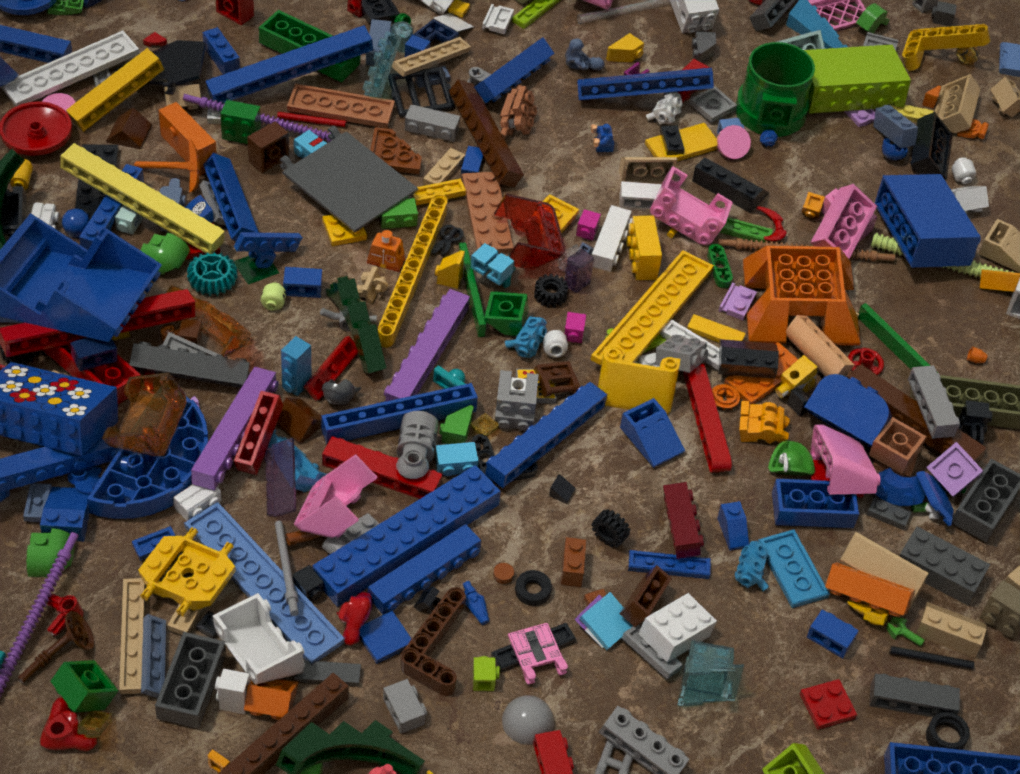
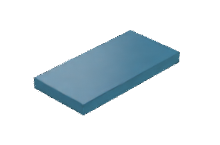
(794, 569)

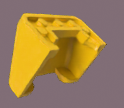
(634, 383)

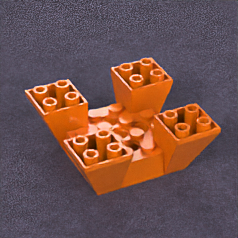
(801, 283)

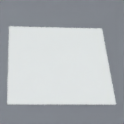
(453, 22)

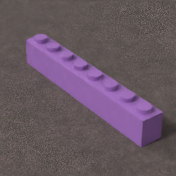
(429, 346)
(225, 441)

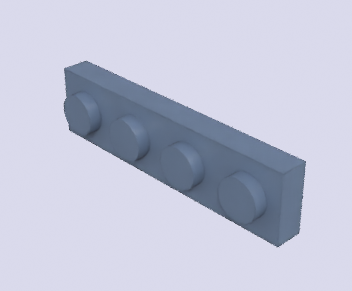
(153, 655)

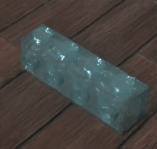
(383, 64)

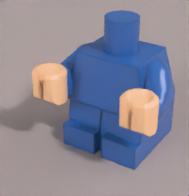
(604, 140)

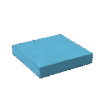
(605, 621)

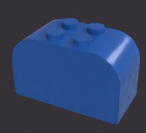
(849, 407)

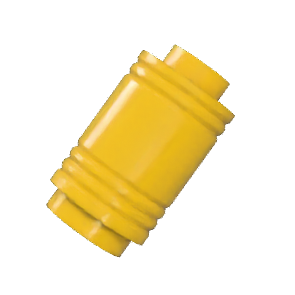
(22, 175)

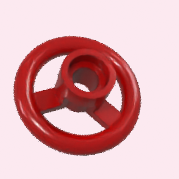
(867, 359)

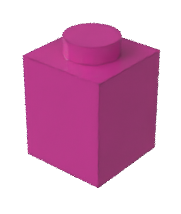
(588, 224)
(575, 327)

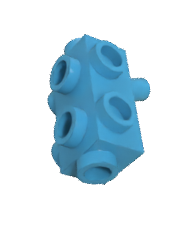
(529, 337)
(752, 565)

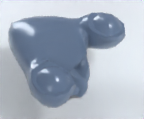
(579, 60)

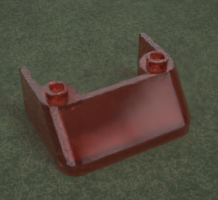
(541, 229)

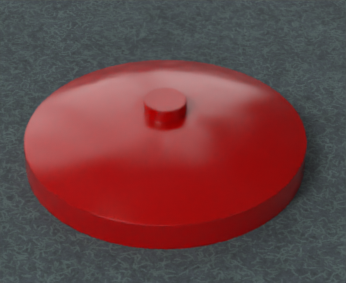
(35, 128)

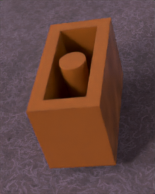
(573, 562)

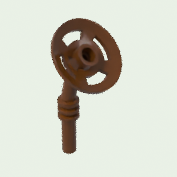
(72, 634)

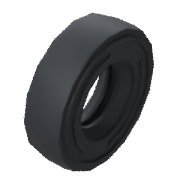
(537, 577)

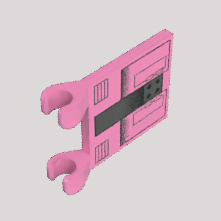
(536, 648)

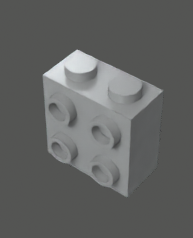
(689, 351)

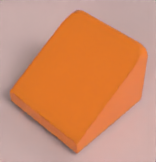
(931, 97)

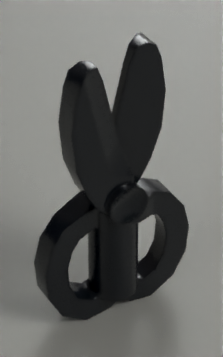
(445, 244)

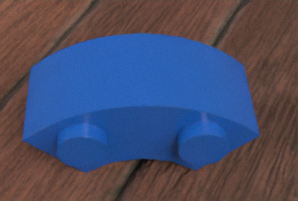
(899, 489)

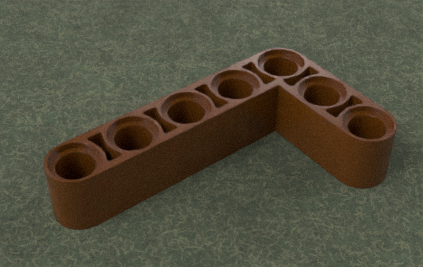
(430, 640)

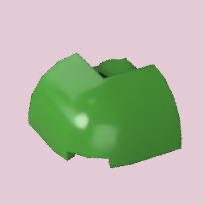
(166, 250)
(44, 551)

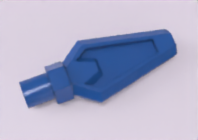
(476, 603)

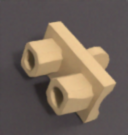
(372, 285)

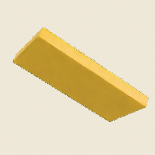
(695, 139)

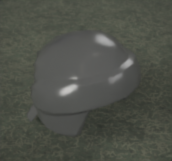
(339, 393)

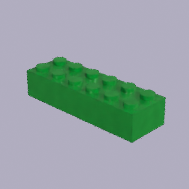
(288, 33)

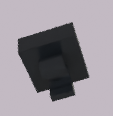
(427, 599)

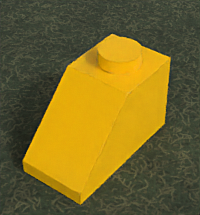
(626, 49)
(451, 270)

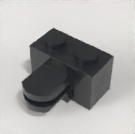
(974, 419)

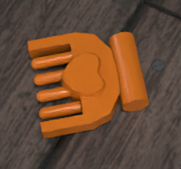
(975, 130)

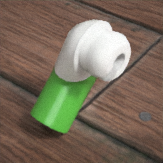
(926, 507)

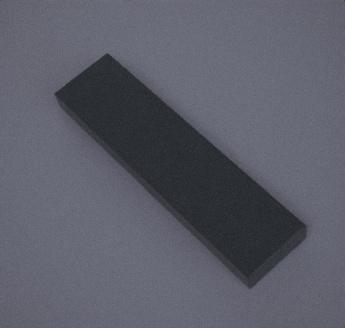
(507, 659)

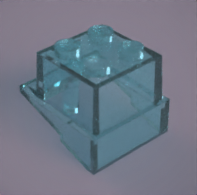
(709, 675)

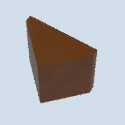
(130, 130)
(298, 419)

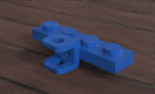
(265, 244)

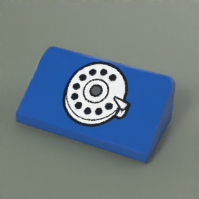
(201, 208)

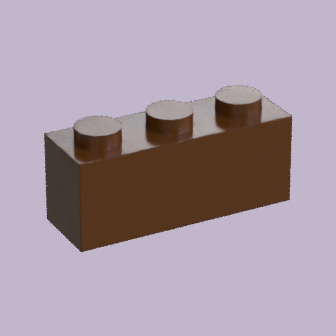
(645, 596)

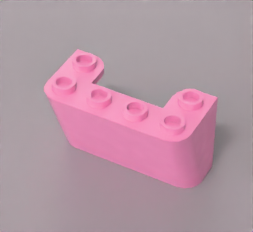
(688, 213)

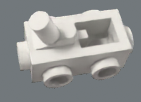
(666, 108)

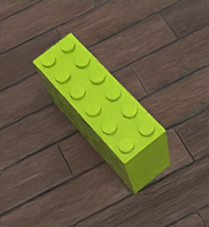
(857, 79)

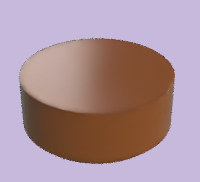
(503, 573)

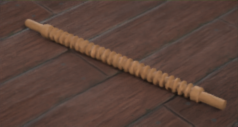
(739, 244)

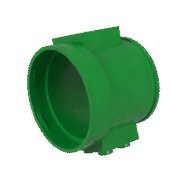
(776, 89)

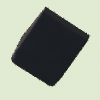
(561, 489)

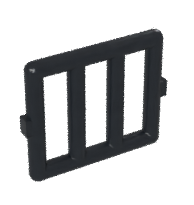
(424, 73)

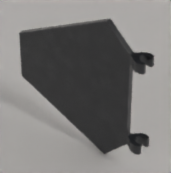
(181, 63)

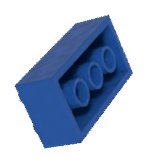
(810, 504)

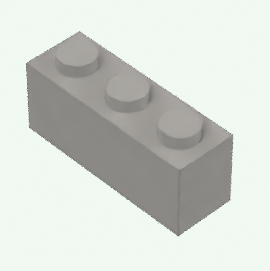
(432, 123)

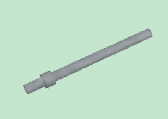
(291, 595)

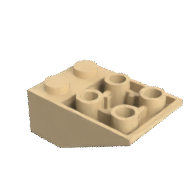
(1003, 245)

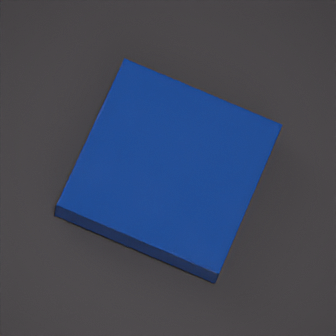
(384, 637)

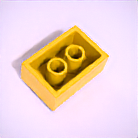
(644, 247)

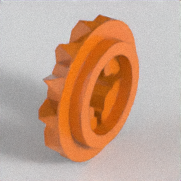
(731, 394)

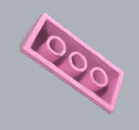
(845, 220)

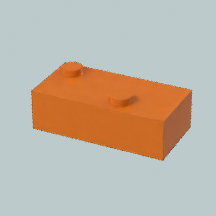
(179, 127)

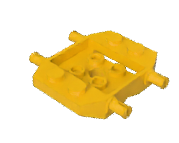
(209, 567)

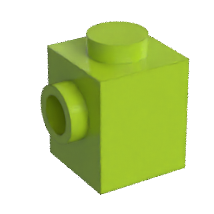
(484, 673)

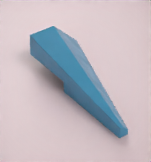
(805, 19)
(305, 472)

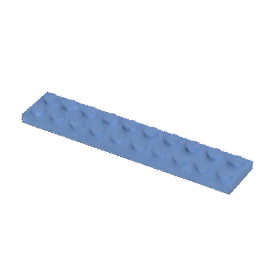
(260, 575)

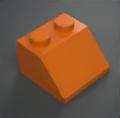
(271, 698)

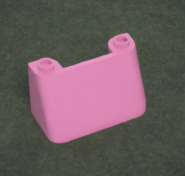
(845, 461)

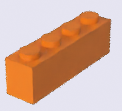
(870, 589)

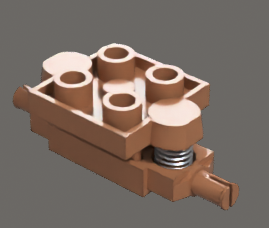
(518, 111)

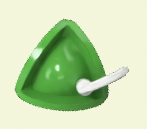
(791, 459)

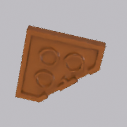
(395, 151)

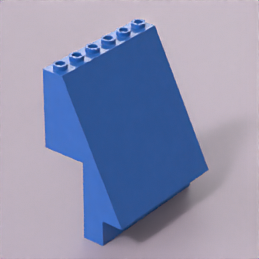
(70, 288)

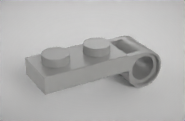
(363, 525)

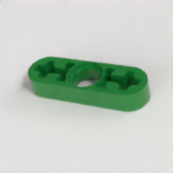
(718, 272)

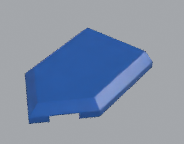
(936, 496)

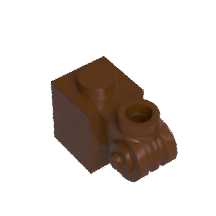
(189, 330)

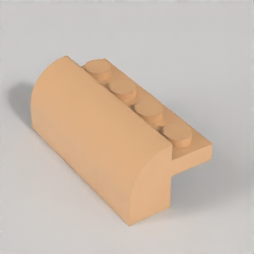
(818, 347)

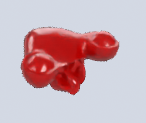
(355, 615)
(62, 729)

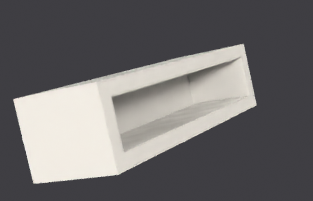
(611, 238)

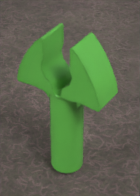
(902, 630)

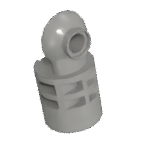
(416, 444)

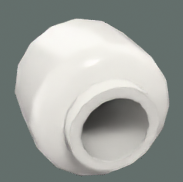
(963, 170)
(555, 343)

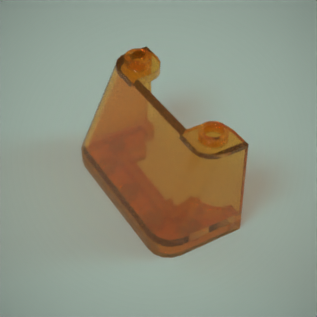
(151, 416)

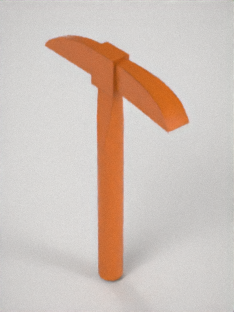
(192, 165)

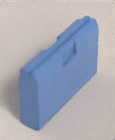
(1009, 59)

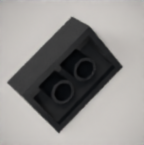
(748, 358)

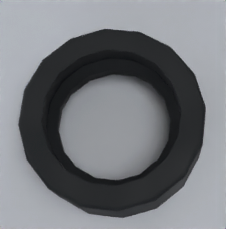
(953, 721)

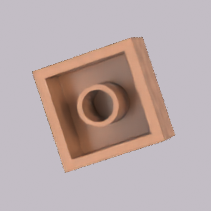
(897, 445)

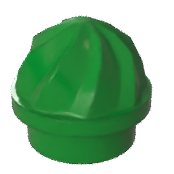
(403, 17)

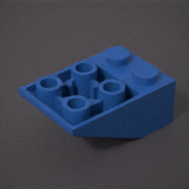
(652, 432)

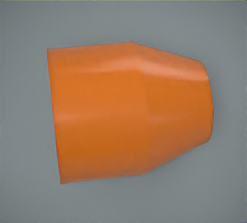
(976, 355)

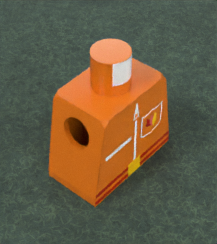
(387, 251)

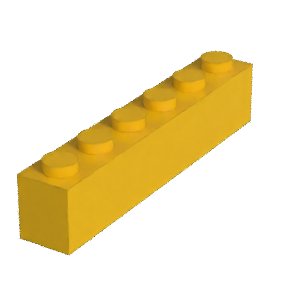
(115, 89)

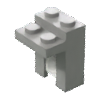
(514, 406)

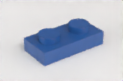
(146, 544)

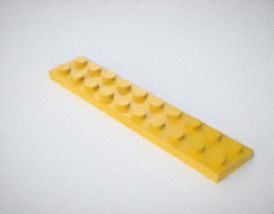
(656, 308)

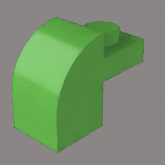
(873, 17)

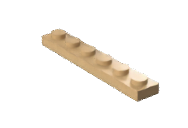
(431, 56)
(131, 636)

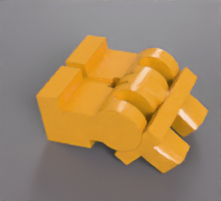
(763, 422)

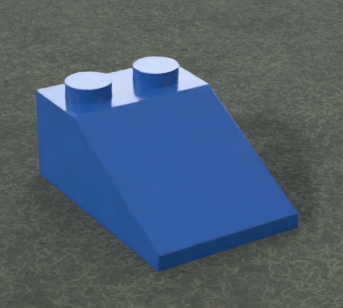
(66, 511)

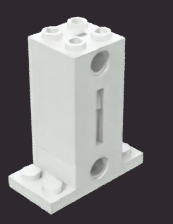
(695, 14)

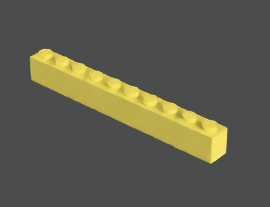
(142, 199)

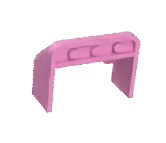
(326, 505)

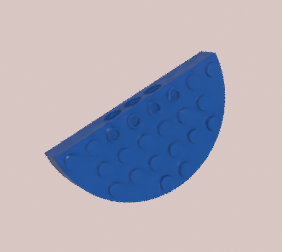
(146, 484)

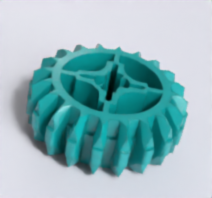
(212, 278)

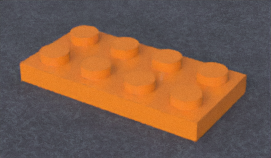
(756, 388)

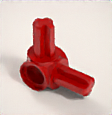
(62, 606)

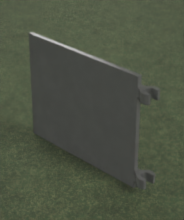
(349, 180)

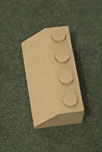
(958, 103)
(880, 562)

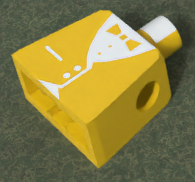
(800, 374)

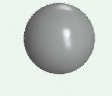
(527, 717)

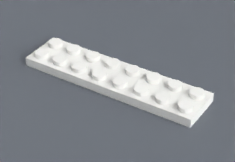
(71, 68)

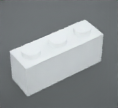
(637, 195)

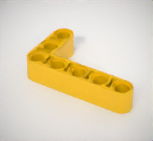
(942, 38)

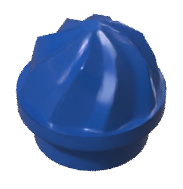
(768, 138)

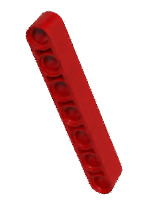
(708, 420)

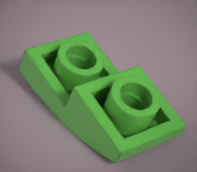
(66, 7)

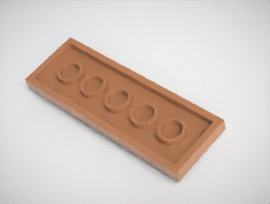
(341, 105)
(482, 199)

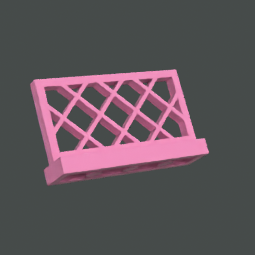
(831, 4)

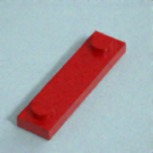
(332, 367)

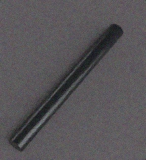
(931, 657)

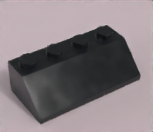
(932, 146)
(728, 184)

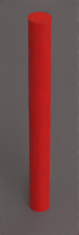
(311, 119)

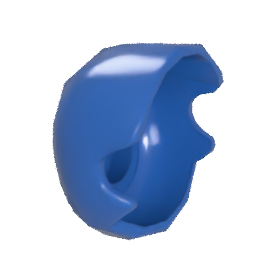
(893, 151)
(74, 222)

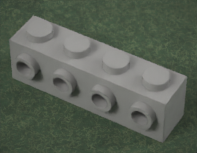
(933, 401)
(642, 743)

